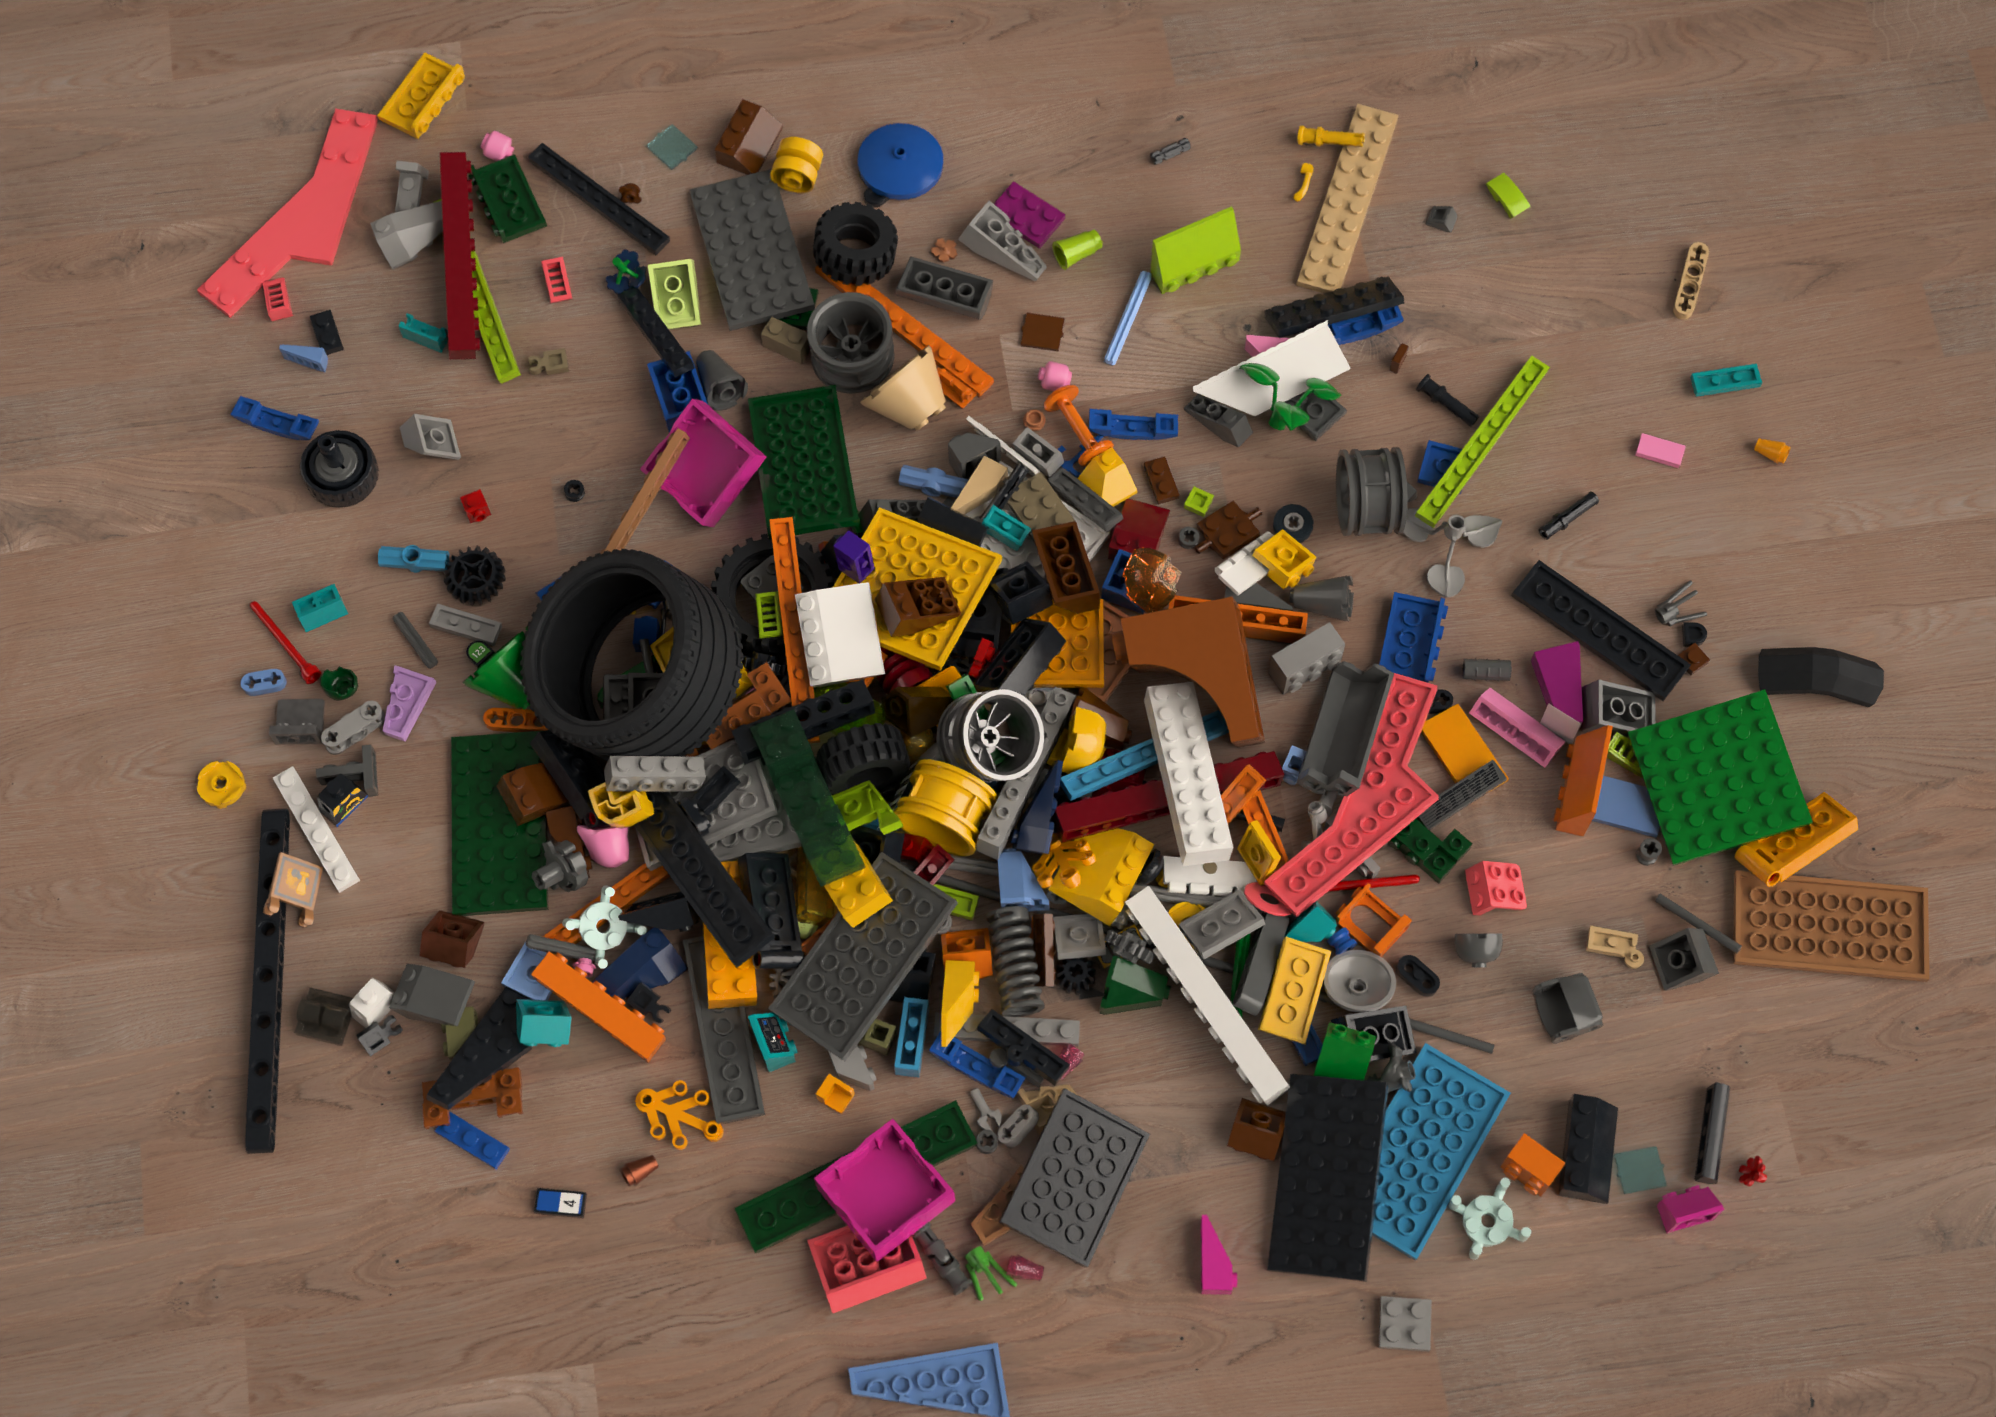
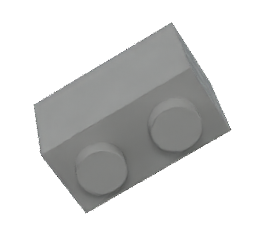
(1038, 452)

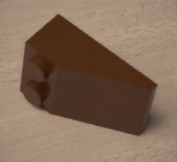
(530, 793)

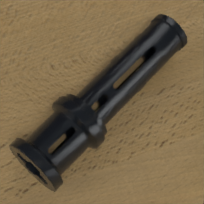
(1440, 395)

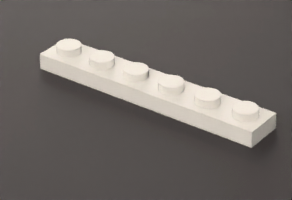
(316, 829)

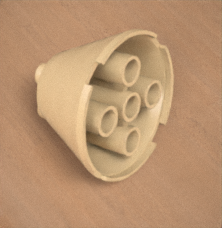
(910, 392)

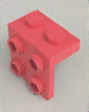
(1495, 886)

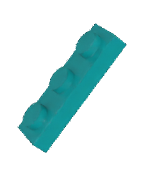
(1726, 380)

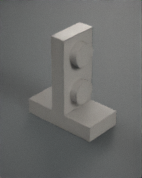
(409, 185)

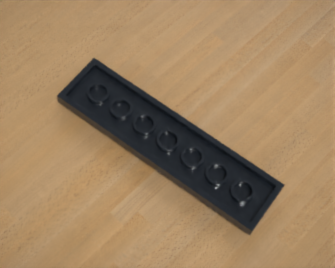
(1601, 630)

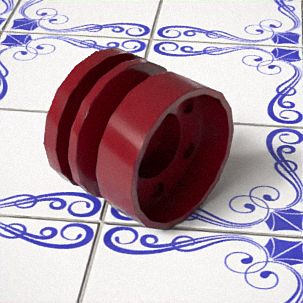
(902, 673)

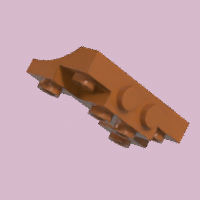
(762, 701)
(502, 1089)

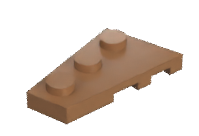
(987, 1222)

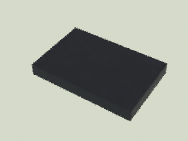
(952, 522)

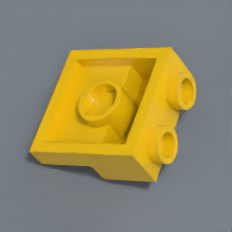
(1285, 559)

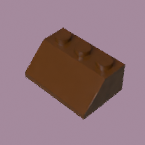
(748, 138)

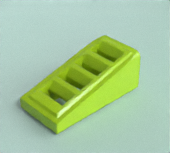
(769, 598)
(1618, 757)

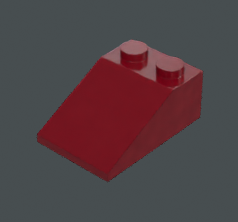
(1139, 528)

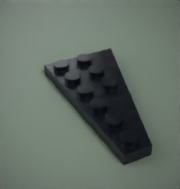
(485, 1052)

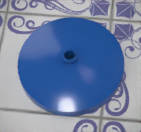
(900, 161)

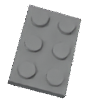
(1221, 924)

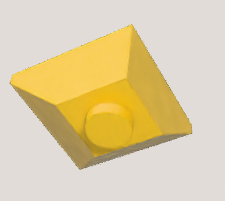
(1109, 478)

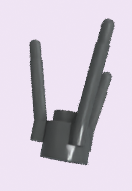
(1667, 611)

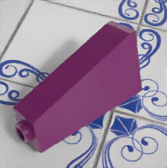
(1560, 678)

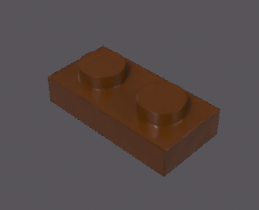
(1161, 480)

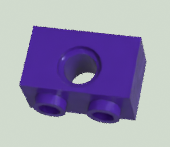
(854, 556)

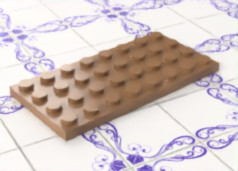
(1832, 926)

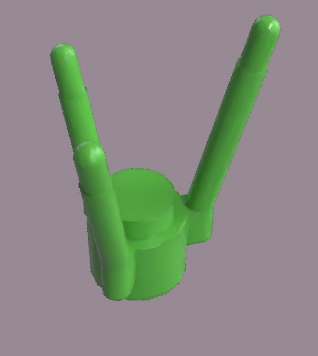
(979, 1261)

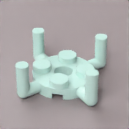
(602, 940)
(1490, 1206)

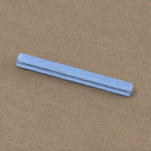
(1127, 318)

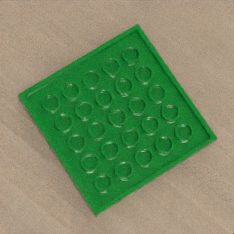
(1719, 777)

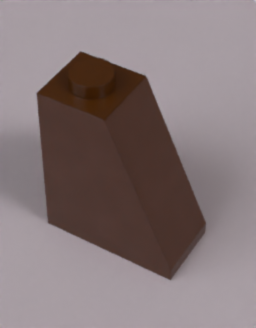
(1116, 725)

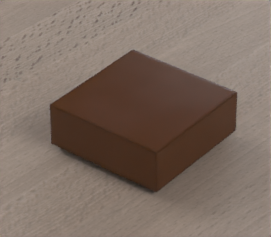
(1399, 358)

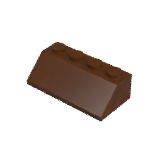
(1067, 567)

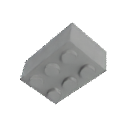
(1306, 659)

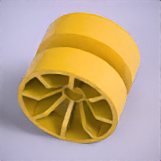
(796, 164)

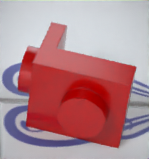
(915, 847)

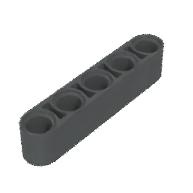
(1260, 963)

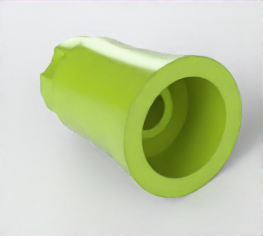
(1076, 248)

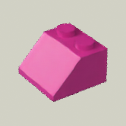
(1688, 1209)

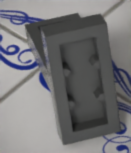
(355, 771)

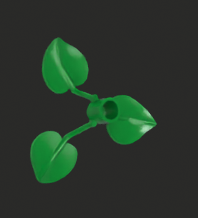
(1284, 413)

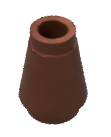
(637, 1170)

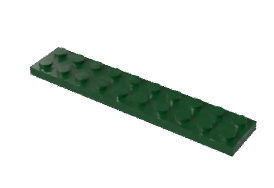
(801, 1205)

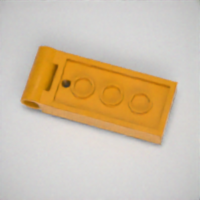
(1786, 853)

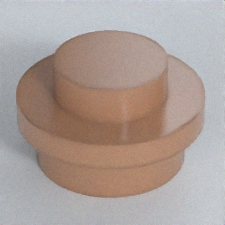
(1034, 420)

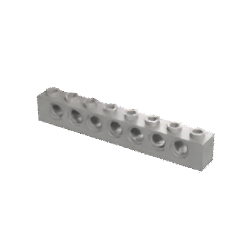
(1017, 791)

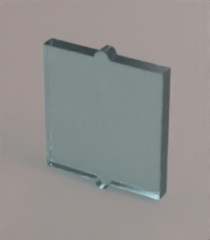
(672, 147)
(1640, 1170)

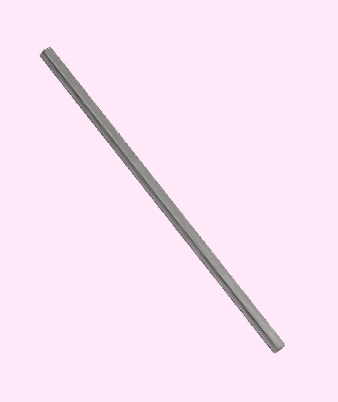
(991, 868)

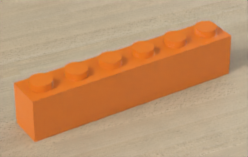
(1262, 621)
(598, 1006)

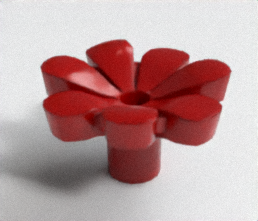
(1752, 1172)

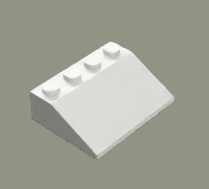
(839, 634)

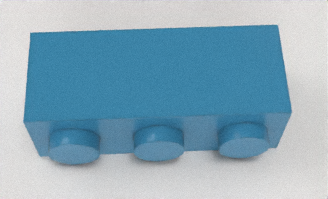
(911, 1037)

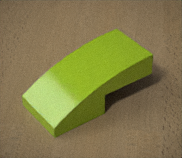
(1508, 193)

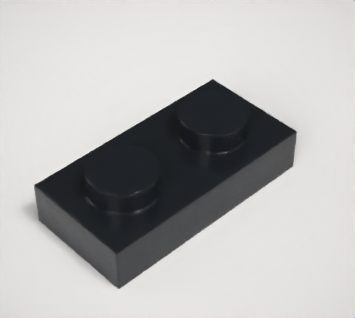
(326, 332)

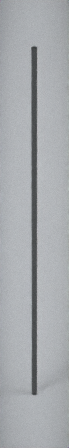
(1218, 964)

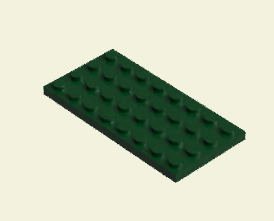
(805, 460)
(489, 851)

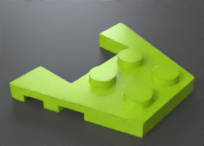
(865, 804)

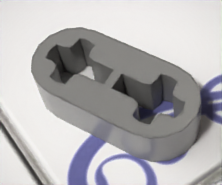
(1018, 1126)

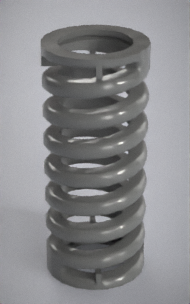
(1018, 916)

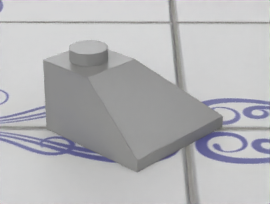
(430, 436)

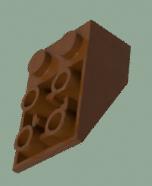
(916, 605)

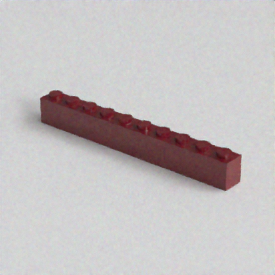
(458, 256)
(1149, 800)

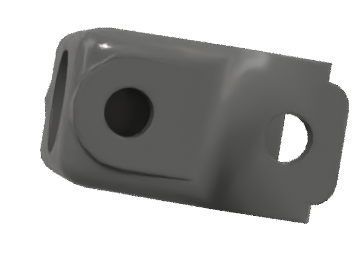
(1567, 1007)

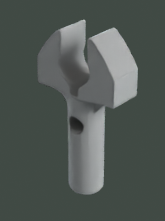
(985, 1111)

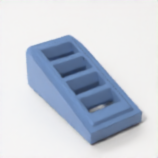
(307, 356)

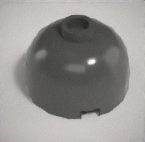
(1479, 948)

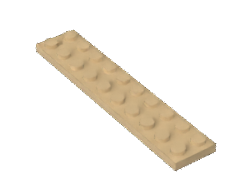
(1347, 201)

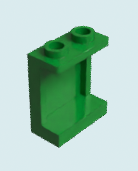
(1345, 1053)

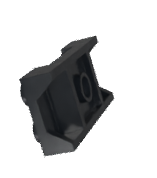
(981, 627)

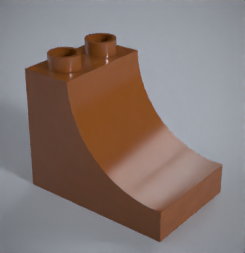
(1204, 646)

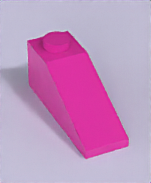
(1215, 1264)

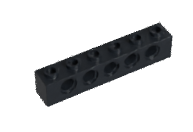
(816, 721)

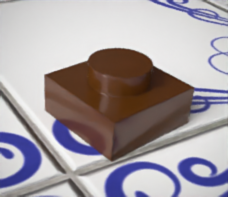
(1695, 657)

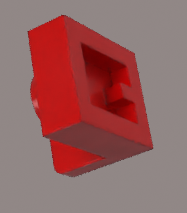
(475, 506)

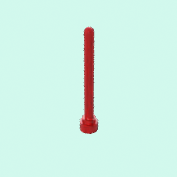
(309, 672)
(1376, 882)

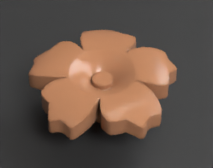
(944, 250)

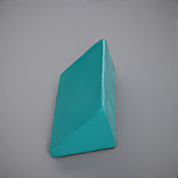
(1006, 528)

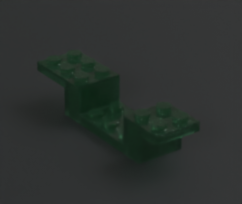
(807, 798)

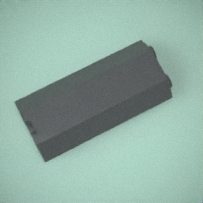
(1345, 729)

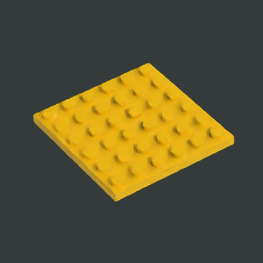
(912, 552)

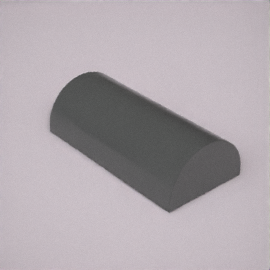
(945, 288)

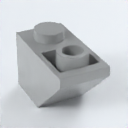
(854, 1069)

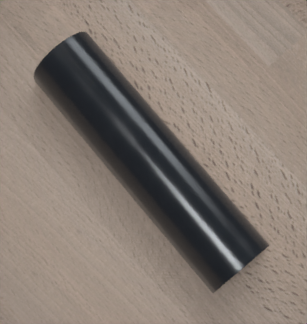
(1712, 1133)

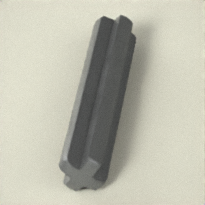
(415, 640)
(564, 948)

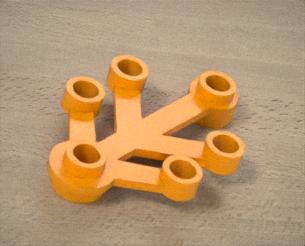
(1069, 876)
(676, 1113)

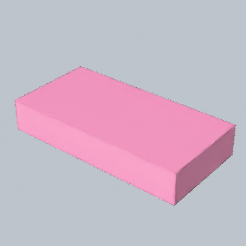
(1660, 450)

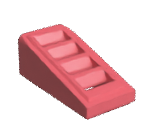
(553, 264)
(282, 311)

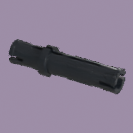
(1008, 488)
(1561, 520)

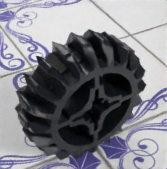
(482, 561)

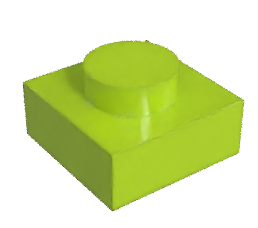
(1198, 501)

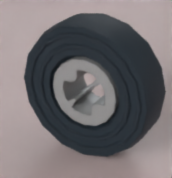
(1294, 513)

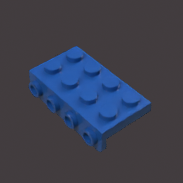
(1413, 636)

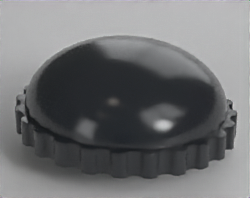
(1151, 868)

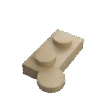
(1615, 944)

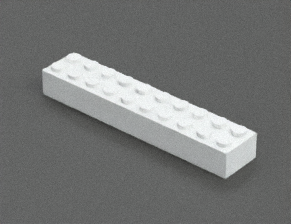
(1210, 999)

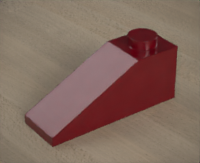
(934, 864)

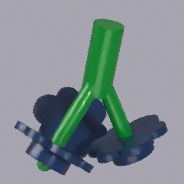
(626, 263)

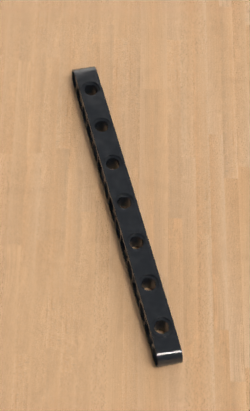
(266, 996)

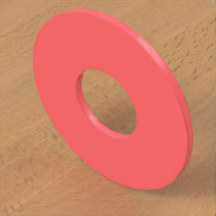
(1252, 892)

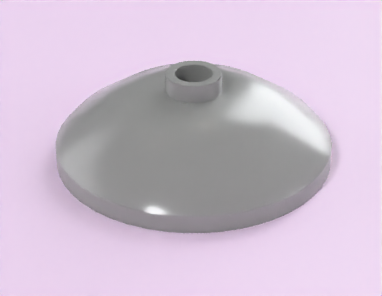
(1359, 971)

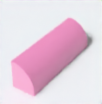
(1517, 727)

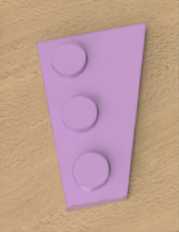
(407, 700)

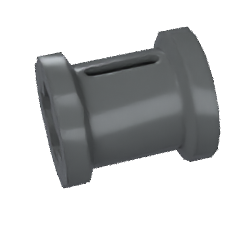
(1652, 845)

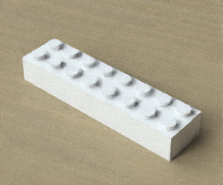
(1188, 774)

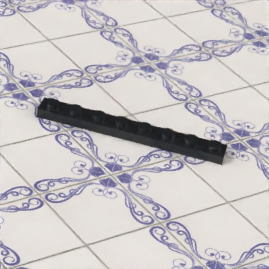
(599, 199)

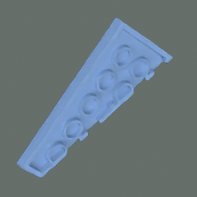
(950, 1380)

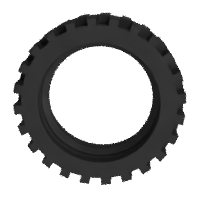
(743, 562)

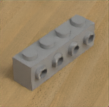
(654, 773)

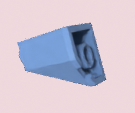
(1019, 883)

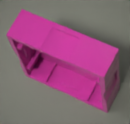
(711, 466)
(884, 1190)

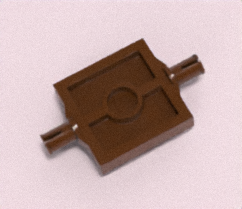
(1228, 530)

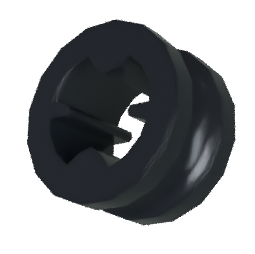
(574, 484)

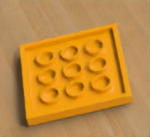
(1081, 656)

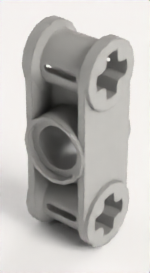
(353, 727)

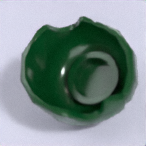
(339, 683)

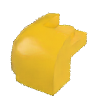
(1084, 740)
(620, 808)

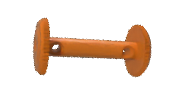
(1061, 399)

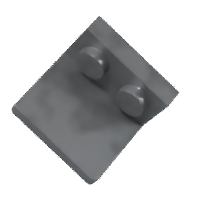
(298, 721)

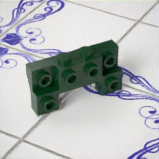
(1428, 851)

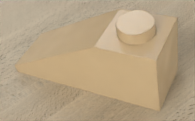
(981, 486)

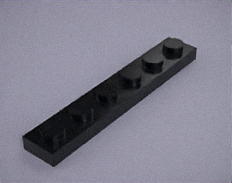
(655, 331)

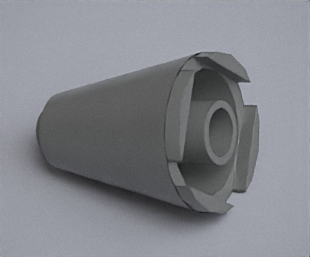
(720, 381)
(1325, 597)

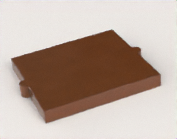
(1042, 332)

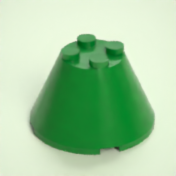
(500, 675)

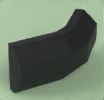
(1820, 672)

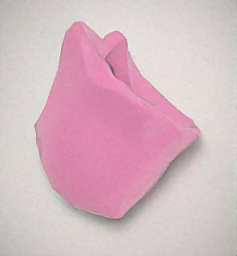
(606, 844)

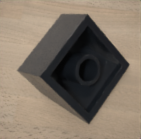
(1021, 592)

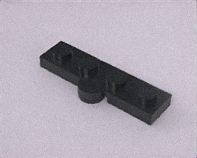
(1022, 1047)

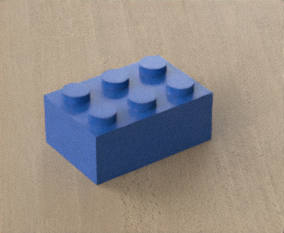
(674, 392)

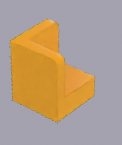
(835, 1094)

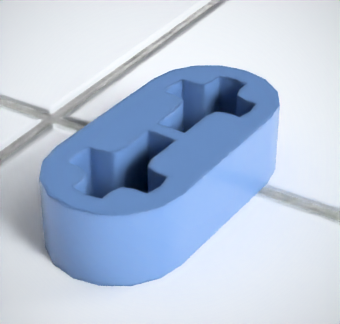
(263, 682)

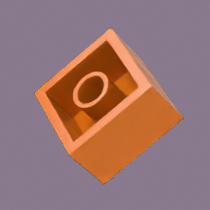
(1532, 1165)

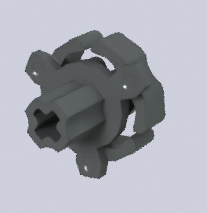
(561, 868)

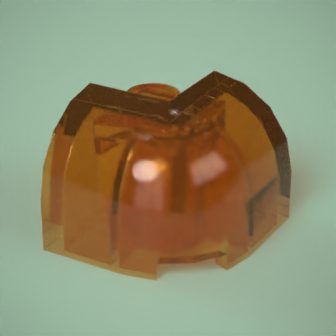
(1150, 579)

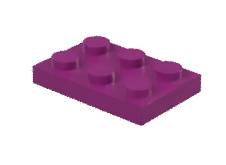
(1029, 214)

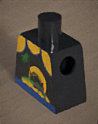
(340, 799)

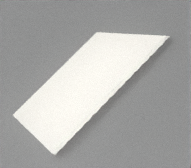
(1295, 361)

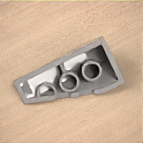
(408, 232)
(996, 240)

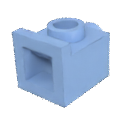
(1294, 759)

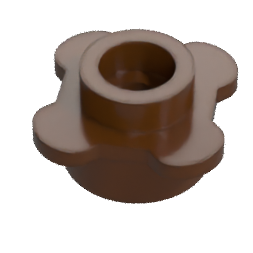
(630, 193)

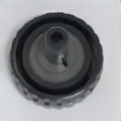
(339, 468)

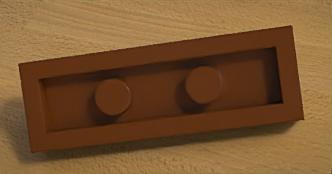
(1044, 948)

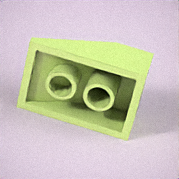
(675, 293)

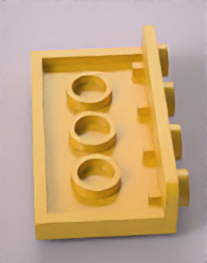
(421, 95)

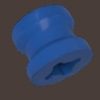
(1342, 941)

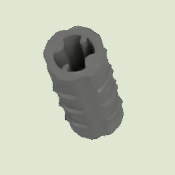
(1486, 669)

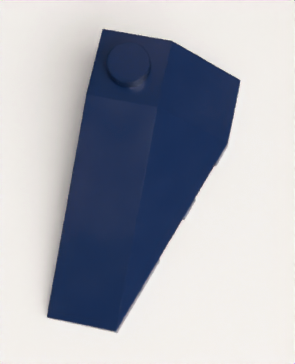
(648, 961)

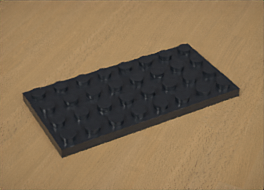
(1328, 1177)

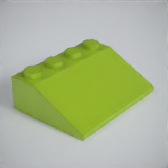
(1195, 251)

